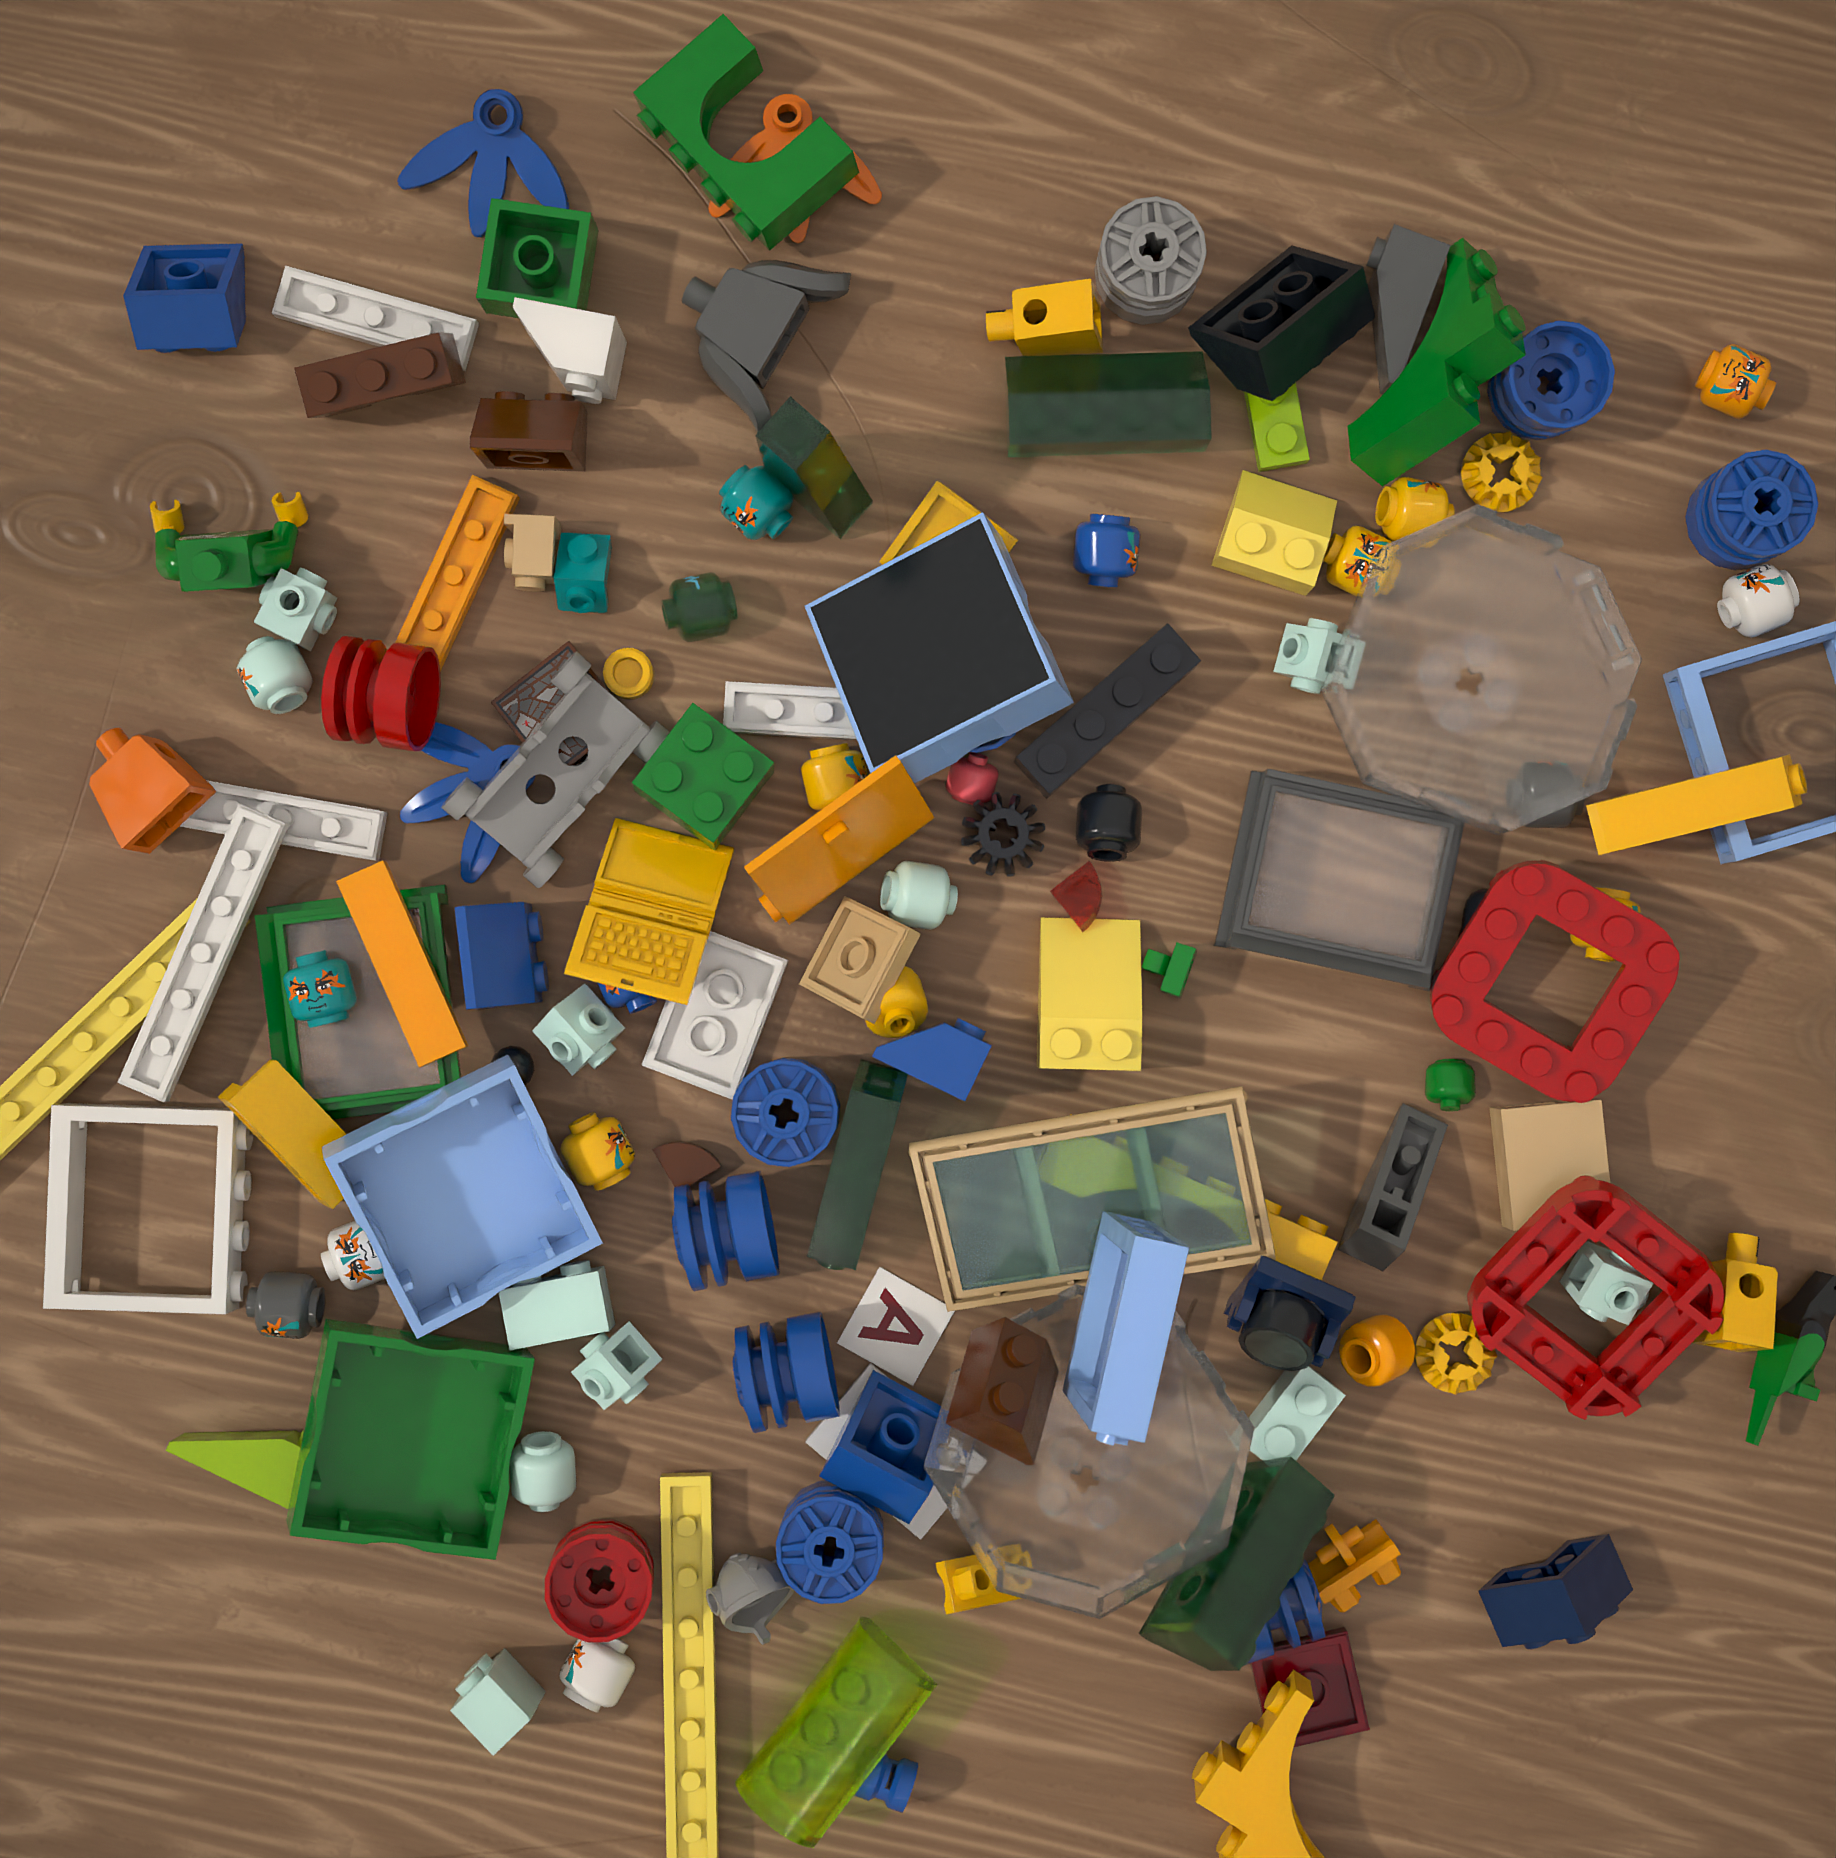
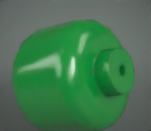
(1450, 1084)

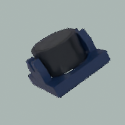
(1281, 1321)

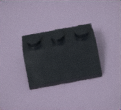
(1285, 321)

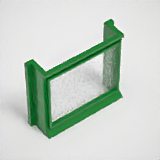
(364, 1060)

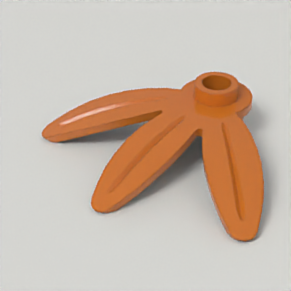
(780, 134)

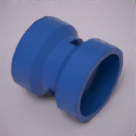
(899, 1785)

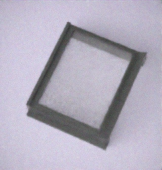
(1339, 878)

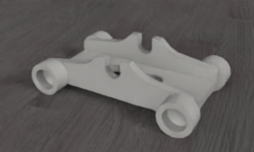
(531, 827)

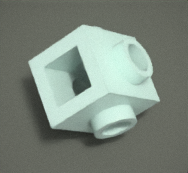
(296, 607)
(1307, 653)
(579, 1030)
(1605, 1284)
(616, 1366)

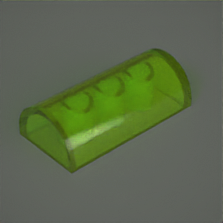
(834, 1735)

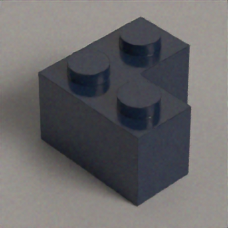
(1557, 1597)

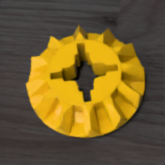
(1478, 472)
(1433, 1360)

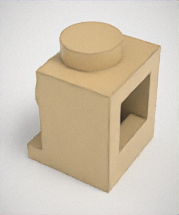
(532, 550)

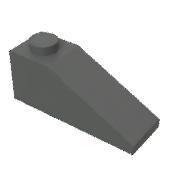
(1400, 292)
(1393, 1189)

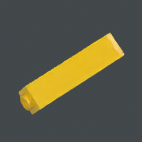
(1696, 804)

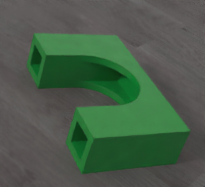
(767, 194)

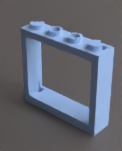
(1705, 748)
(1124, 1327)

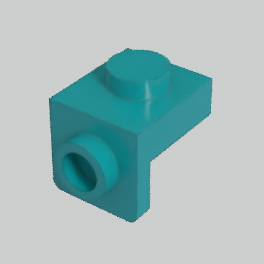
(582, 572)

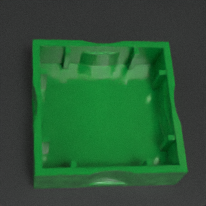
(409, 1440)

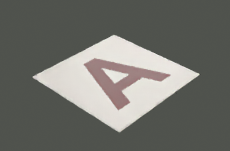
(895, 1326)

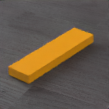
(458, 567)
(402, 963)

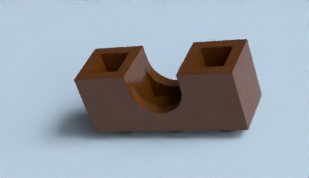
(380, 375)

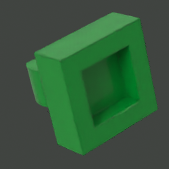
(1174, 968)

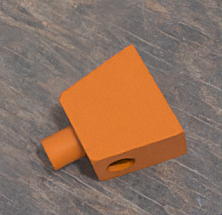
(145, 789)

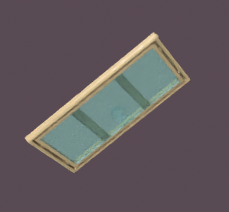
(1024, 1202)

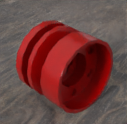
(381, 693)
(606, 1609)

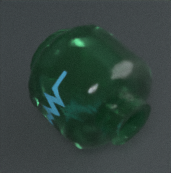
(699, 607)

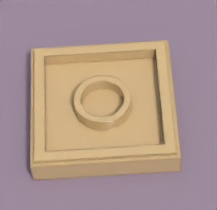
(859, 959)

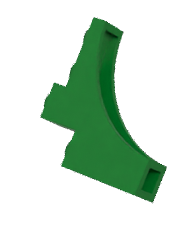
(1438, 388)

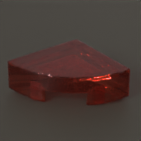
(1080, 895)

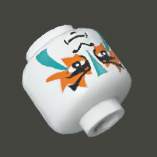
(1758, 600)
(351, 1257)
(597, 1673)

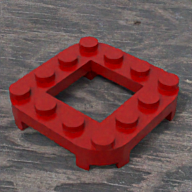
(1619, 1017)
(1645, 1348)

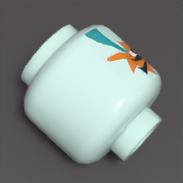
(275, 675)

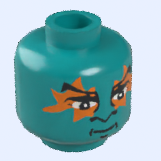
(756, 502)
(320, 989)

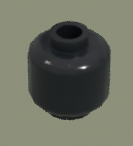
(1108, 823)

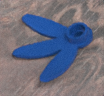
(489, 173)
(464, 751)

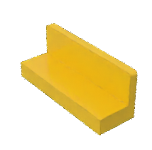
(289, 1126)

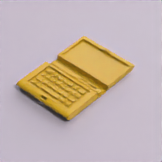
(650, 912)

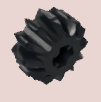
(993, 848)

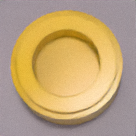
(628, 673)

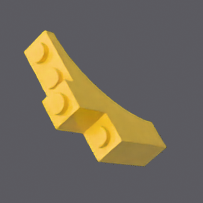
(1252, 1783)

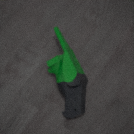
(1798, 1346)

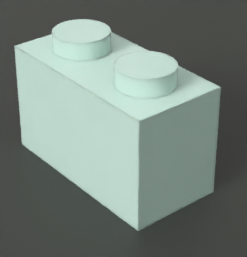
(557, 1306)
(1292, 1413)
(496, 1699)

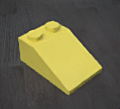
(1090, 995)

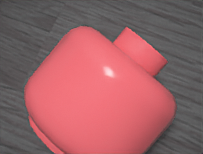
(972, 779)

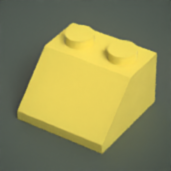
(1275, 533)

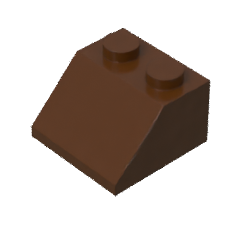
(530, 432)
(1005, 1389)

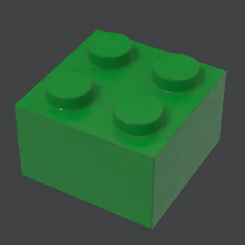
(536, 256)
(703, 776)

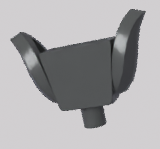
(753, 321)

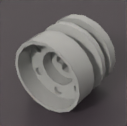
(1134, 283)

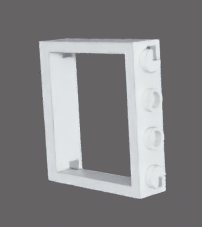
(66, 1209)

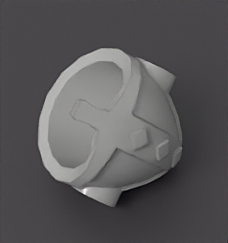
(748, 1594)

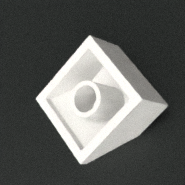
(578, 345)

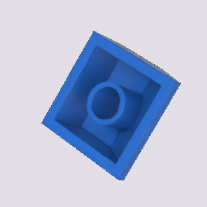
(187, 297)
(500, 955)
(939, 1056)
(885, 1448)

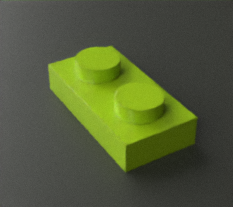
(1277, 430)

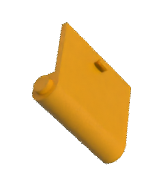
(839, 842)

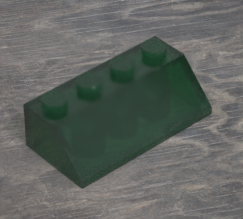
(1107, 404)
(1224, 1601)

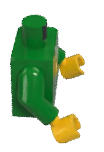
(226, 558)

